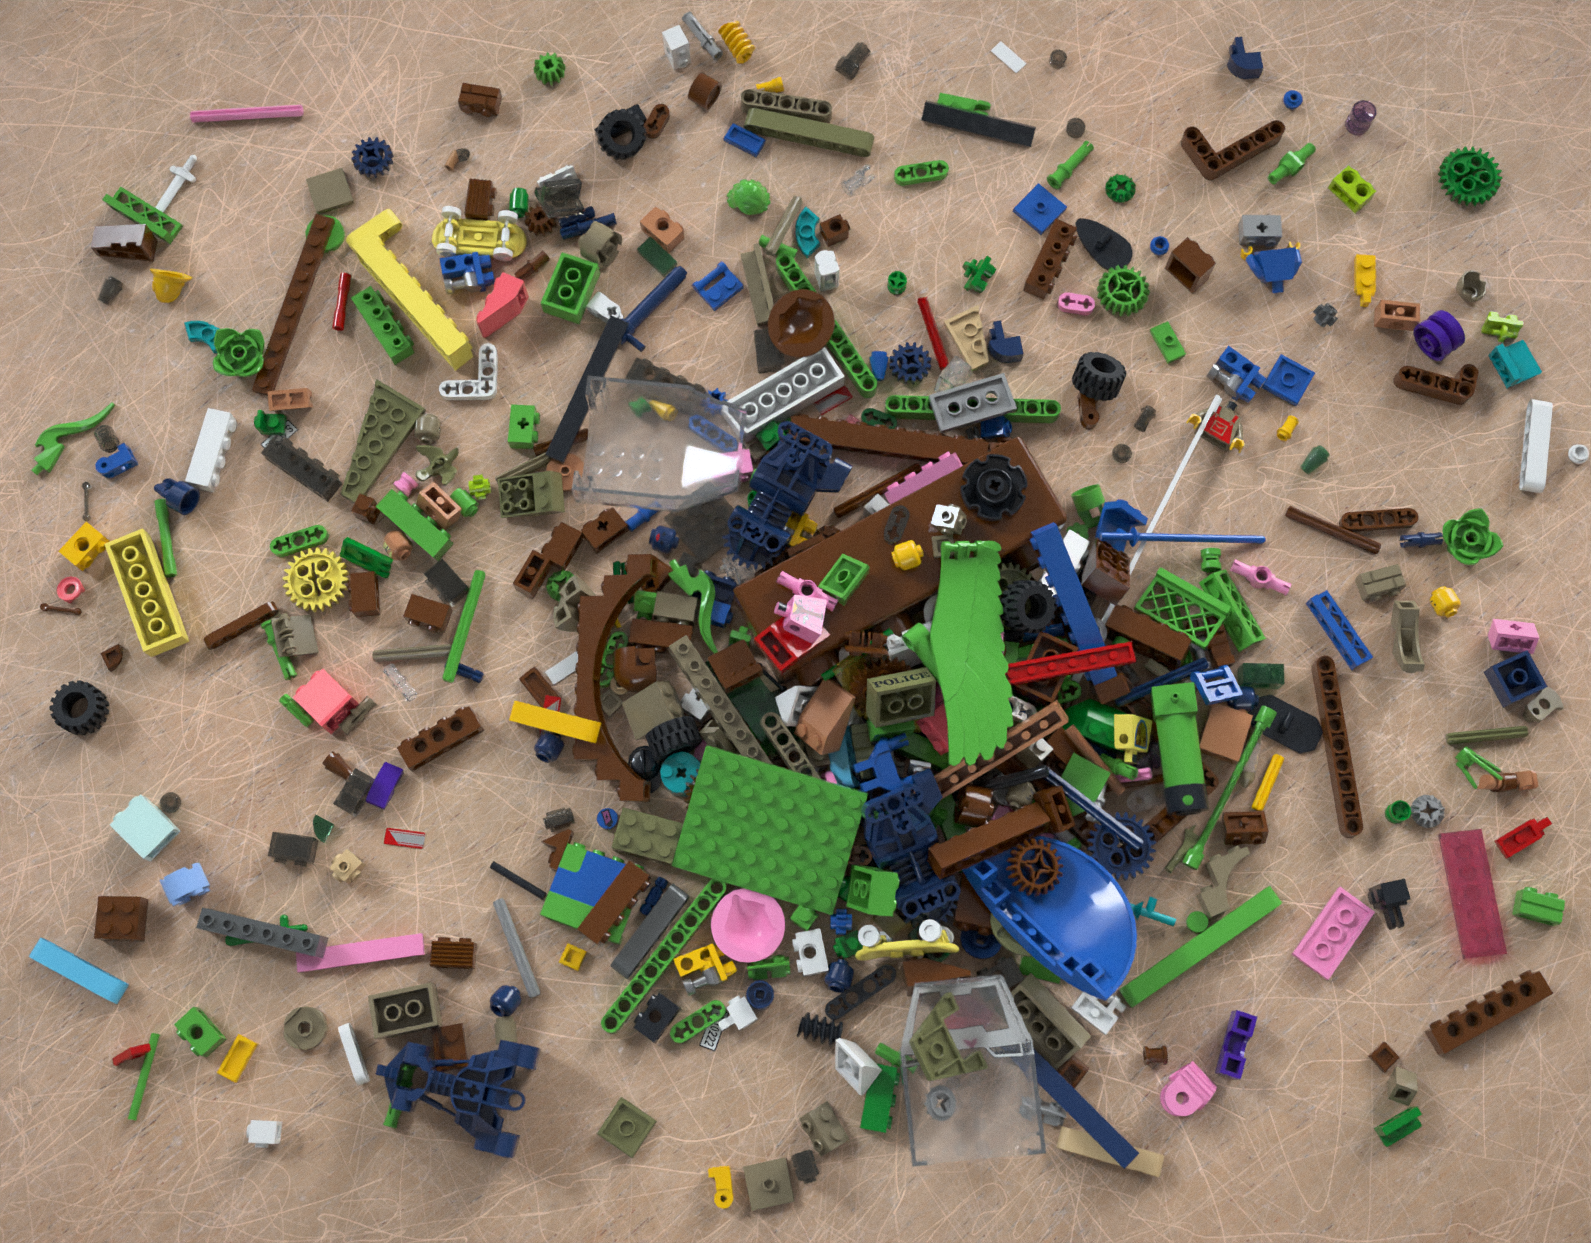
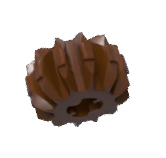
(538, 221)

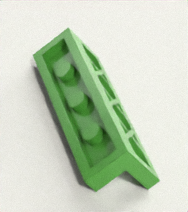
(143, 218)
(1236, 625)

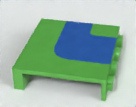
(580, 884)

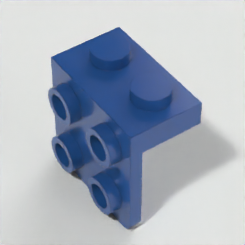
(1119, 515)

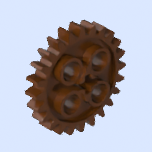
(875, 669)

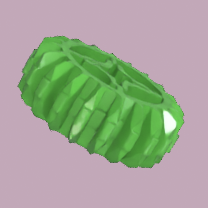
(1123, 281)

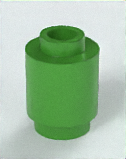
(465, 501)

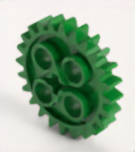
(1462, 162)

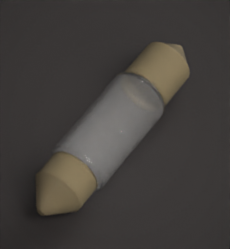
(1250, 769)

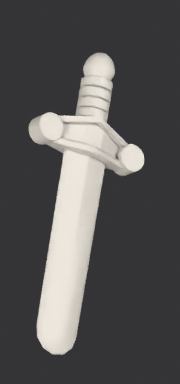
(182, 174)

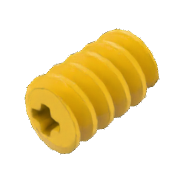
(737, 41)

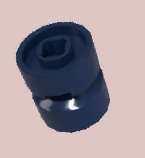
(760, 995)

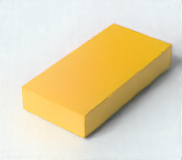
(237, 1058)

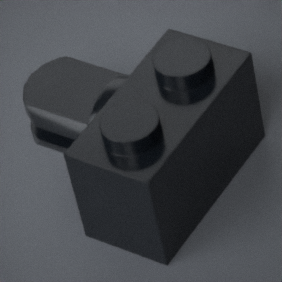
(1389, 898)

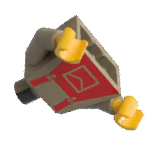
(1222, 427)

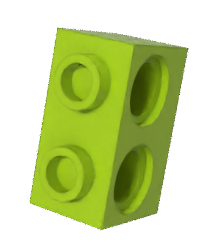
(1348, 192)

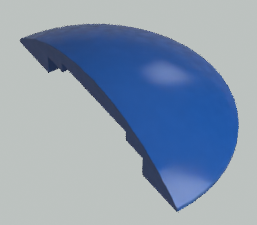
(1077, 930)

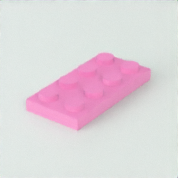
(1333, 933)

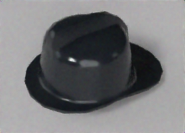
(645, 766)

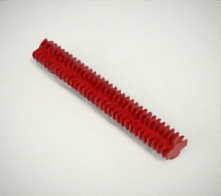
(933, 332)

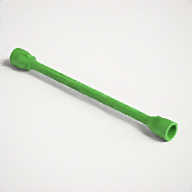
(1264, 719)

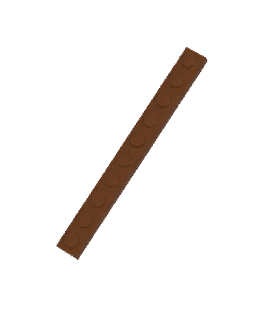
(293, 304)

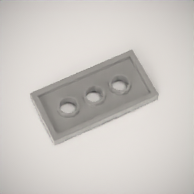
(970, 415)

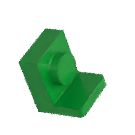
(270, 423)
(847, 945)

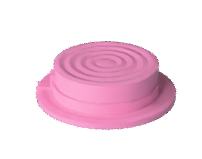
(748, 925)

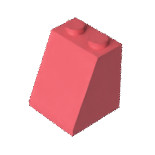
(325, 700)
(936, 728)

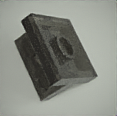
(560, 198)

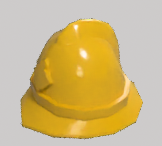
(168, 284)

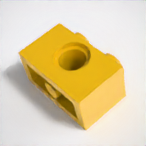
(74, 546)

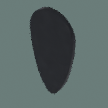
(1104, 244)

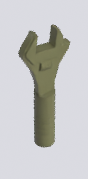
(1189, 841)

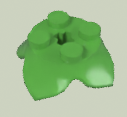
(229, 343)
(1476, 526)

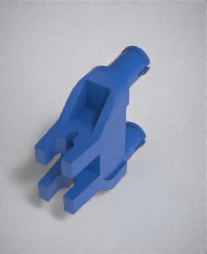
(883, 765)

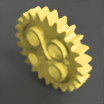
(298, 584)

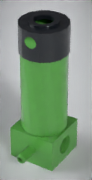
(1175, 717)

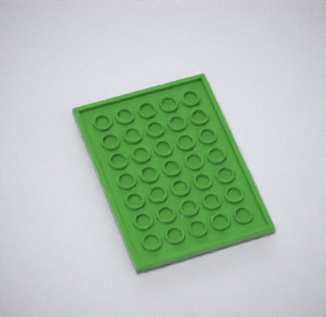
(769, 829)

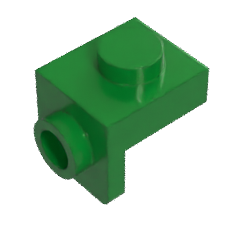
(769, 435)

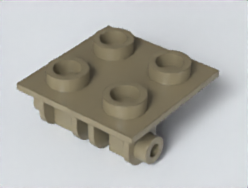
(294, 635)

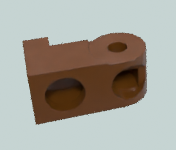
(1087, 411)

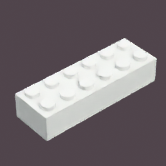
(789, 391)

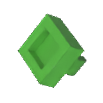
(736, 636)

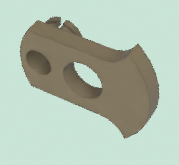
(1535, 712)

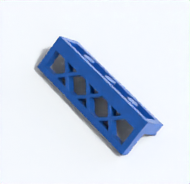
(1336, 632)

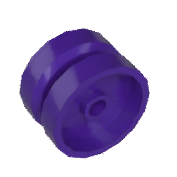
(1439, 335)

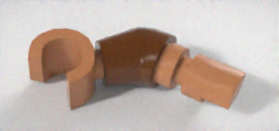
(1523, 780)

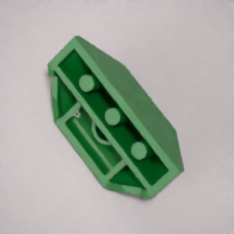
(1094, 723)

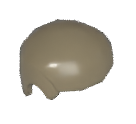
(1471, 287)

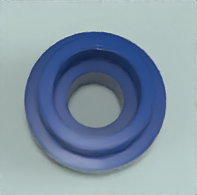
(1292, 104)
(1160, 240)

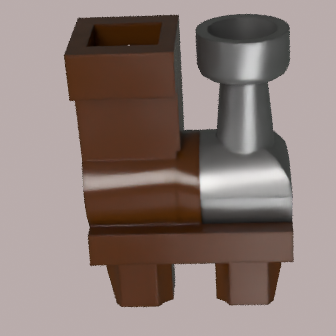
(1217, 648)

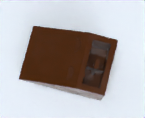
(1107, 572)

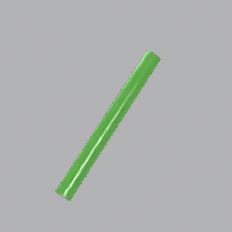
(147, 1063)

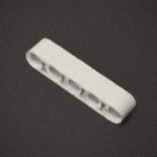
(1535, 446)

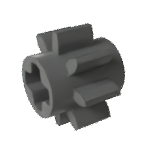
(1325, 315)

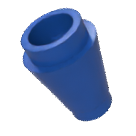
(879, 364)

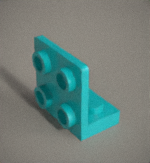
(1514, 363)

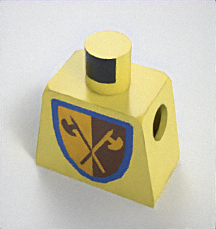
(1131, 735)

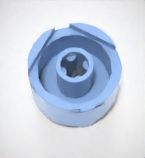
(185, 883)

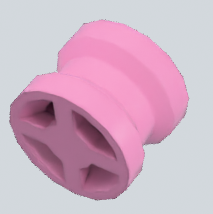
(405, 484)

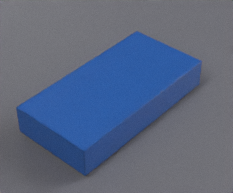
(744, 140)

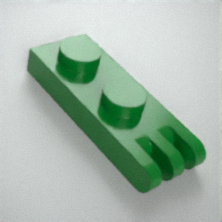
(366, 557)

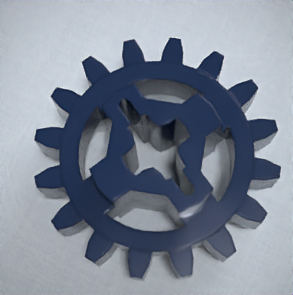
(372, 157)
(910, 371)

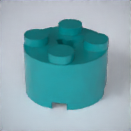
(672, 766)

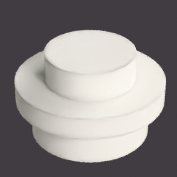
(1578, 454)

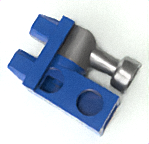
(470, 268)
(1242, 374)

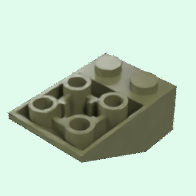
(531, 494)

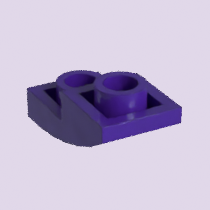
(384, 785)

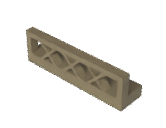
(758, 284)

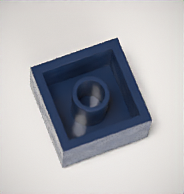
(1515, 679)

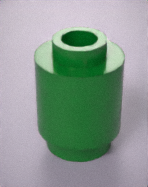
(519, 201)

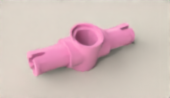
(1270, 579)
(797, 585)

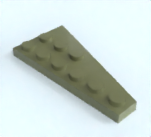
(382, 433)

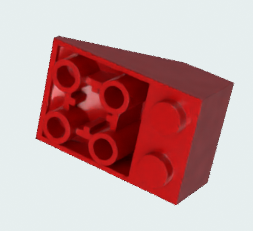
(783, 647)

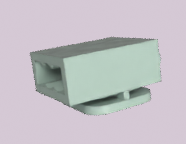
(144, 827)

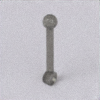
(86, 486)

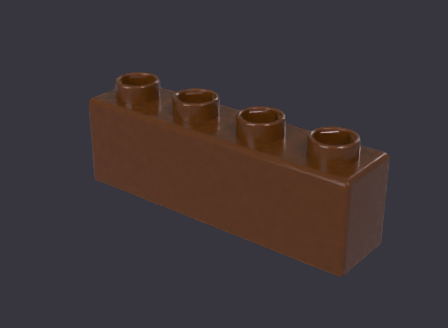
(888, 593)

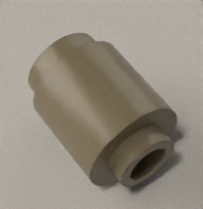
(505, 1029)

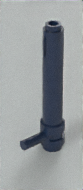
(650, 303)

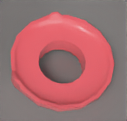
(65, 584)

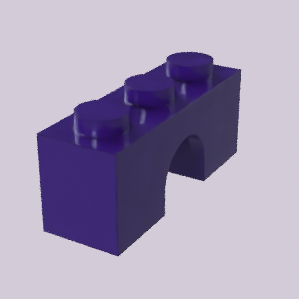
(1238, 1032)

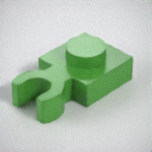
(644, 604)

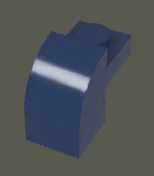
(1244, 64)
(1004, 349)

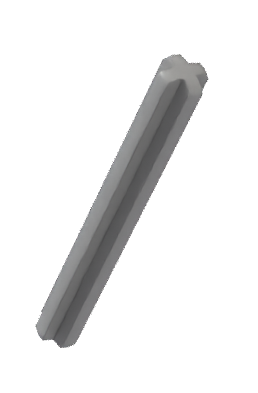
(516, 948)

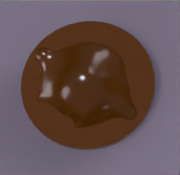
(801, 323)

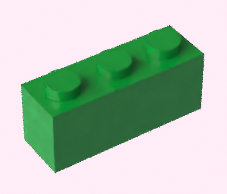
(879, 1100)

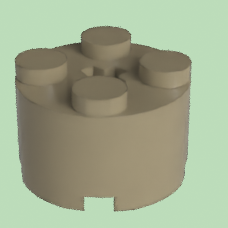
(600, 244)

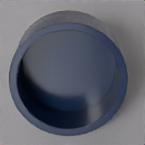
(178, 495)

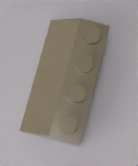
(1050, 1025)

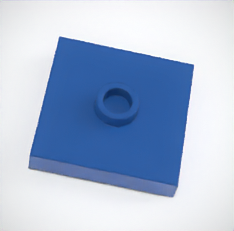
(1039, 209)
(1288, 380)

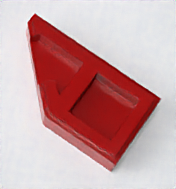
(131, 1054)

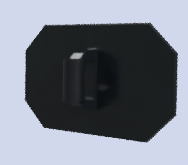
(1290, 726)

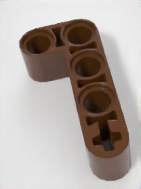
(1410, 378)

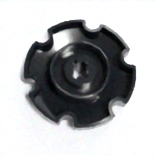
(987, 501)

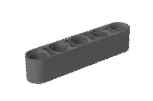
(650, 931)

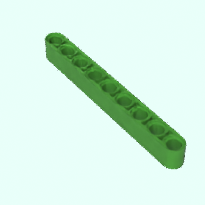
(837, 349)
(1021, 414)
(1200, 946)
(662, 966)

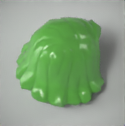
(749, 197)

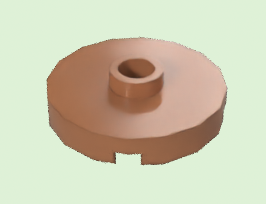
(573, 464)

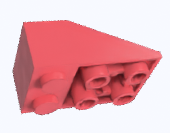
(502, 304)

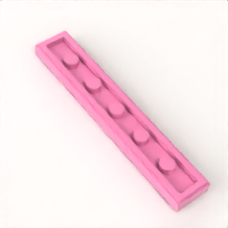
(363, 953)

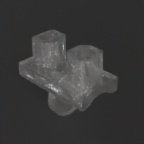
(733, 570)

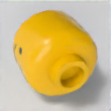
(907, 555)
(1445, 601)

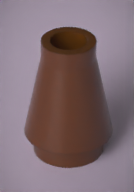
(337, 765)

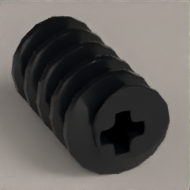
(820, 1029)

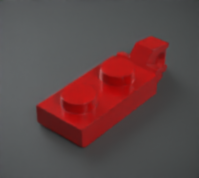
(1522, 836)

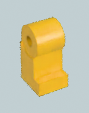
(724, 1189)

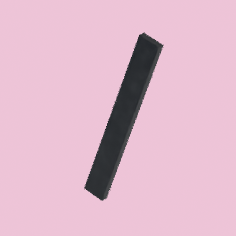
(578, 406)

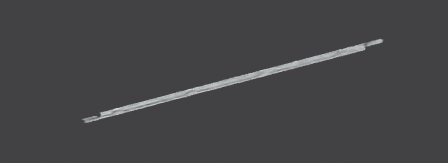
(1213, 408)

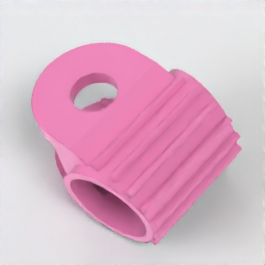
(1194, 1087)

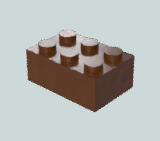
(1045, 690)

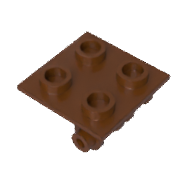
(875, 648)

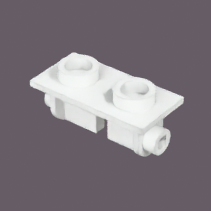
(562, 174)

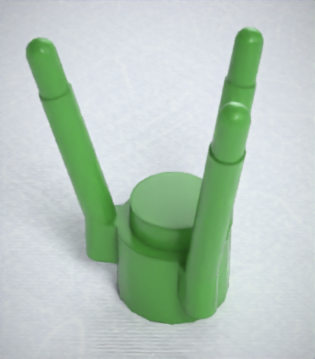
(1468, 757)

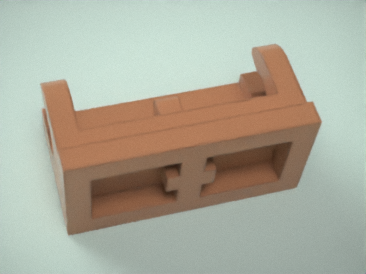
(289, 399)

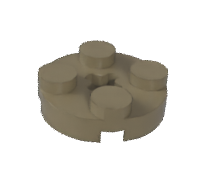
(293, 1028)

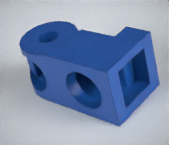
(117, 462)

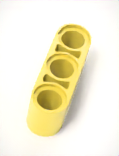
(382, 225)

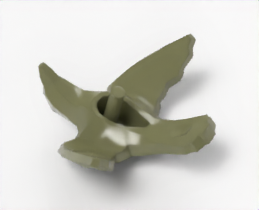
(439, 463)

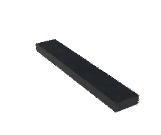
(978, 123)

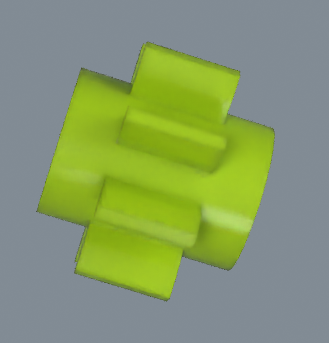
(479, 487)

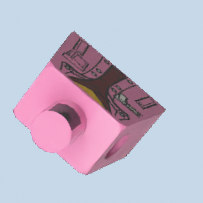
(803, 616)

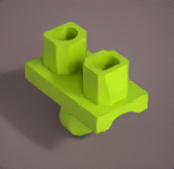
(1501, 327)

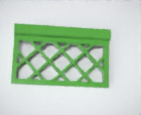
(1188, 593)

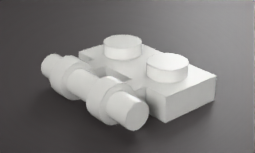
(1097, 1014)

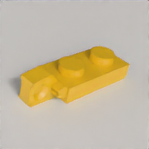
(1365, 278)

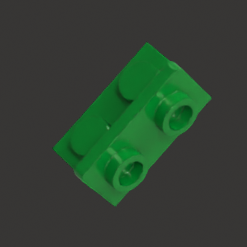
(1399, 1126)

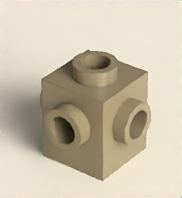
(949, 519)

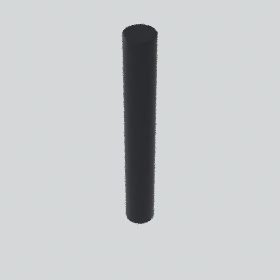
(518, 880)

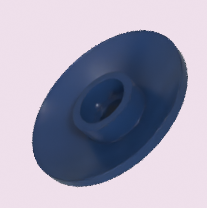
(981, 951)

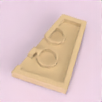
(968, 337)

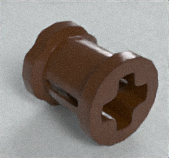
(1155, 1055)

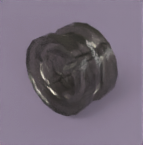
(1057, 64)

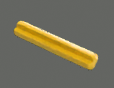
(1267, 782)

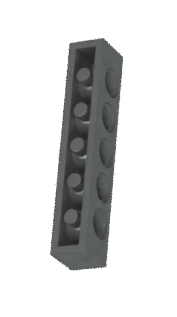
(262, 932)

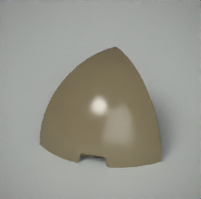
(566, 613)

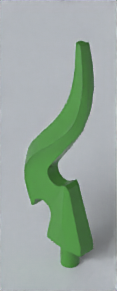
(50, 436)
(706, 587)

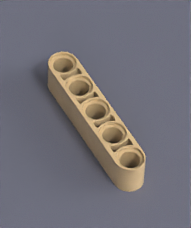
(1085, 1145)

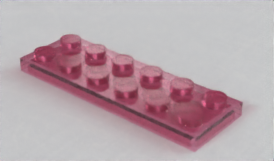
(1472, 894)

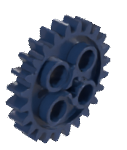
(1103, 852)

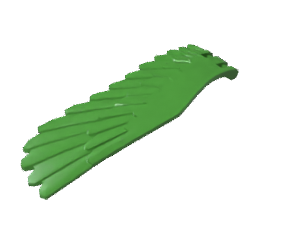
(970, 650)

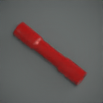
(340, 312)

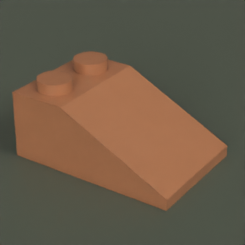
(825, 717)

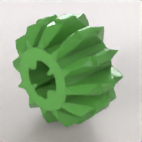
(549, 68)

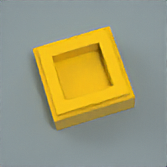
(573, 957)

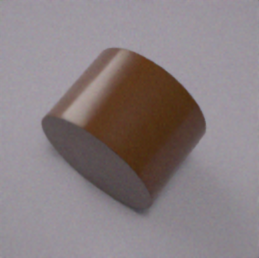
(704, 91)

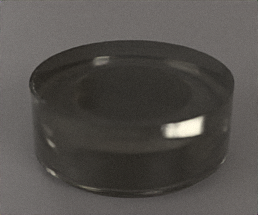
(1075, 127)

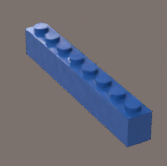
(1069, 595)

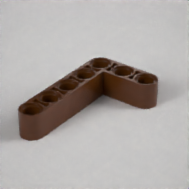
(1233, 151)

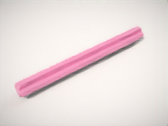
(246, 113)

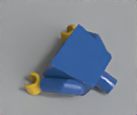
(1274, 265)

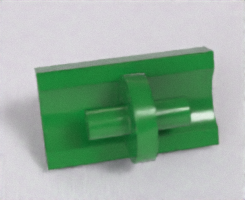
(983, 267)

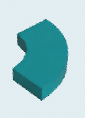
(805, 232)
(201, 332)

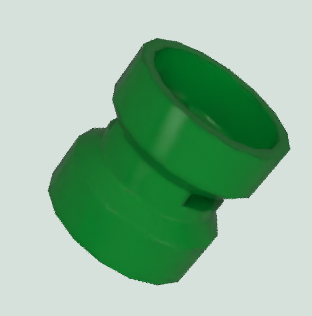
(1401, 809)

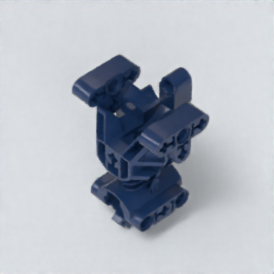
(781, 494)
(903, 840)
(473, 1091)

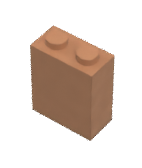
(1224, 732)

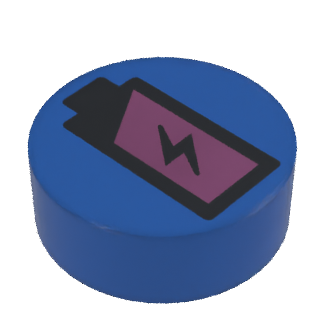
(607, 818)

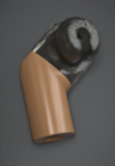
(457, 156)

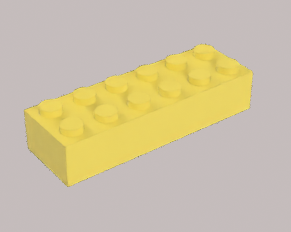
(146, 593)

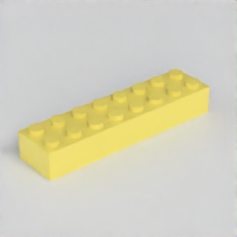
(413, 301)

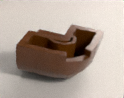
(634, 668)

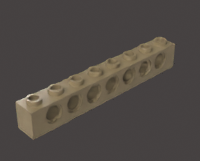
(716, 700)

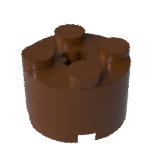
(973, 806)

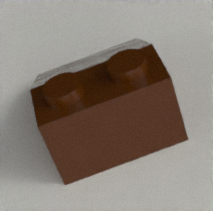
(926, 970)

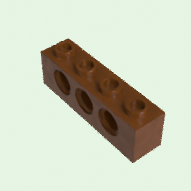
(452, 739)

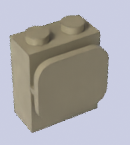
(652, 707)

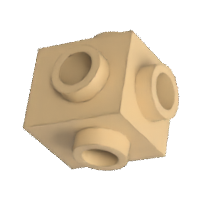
(353, 864)

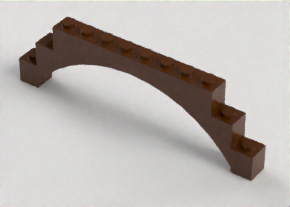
(594, 627)

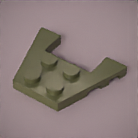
(936, 1047)

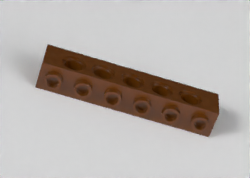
(1536, 989)

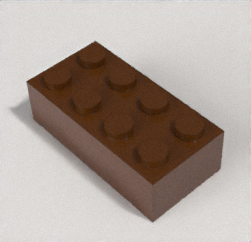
(1149, 637)

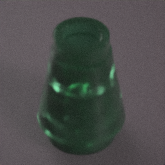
(1315, 459)

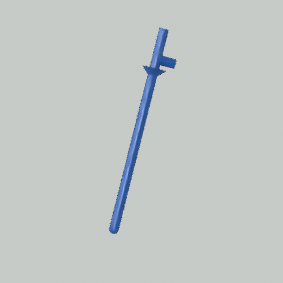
(1134, 536)

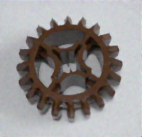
(1029, 882)

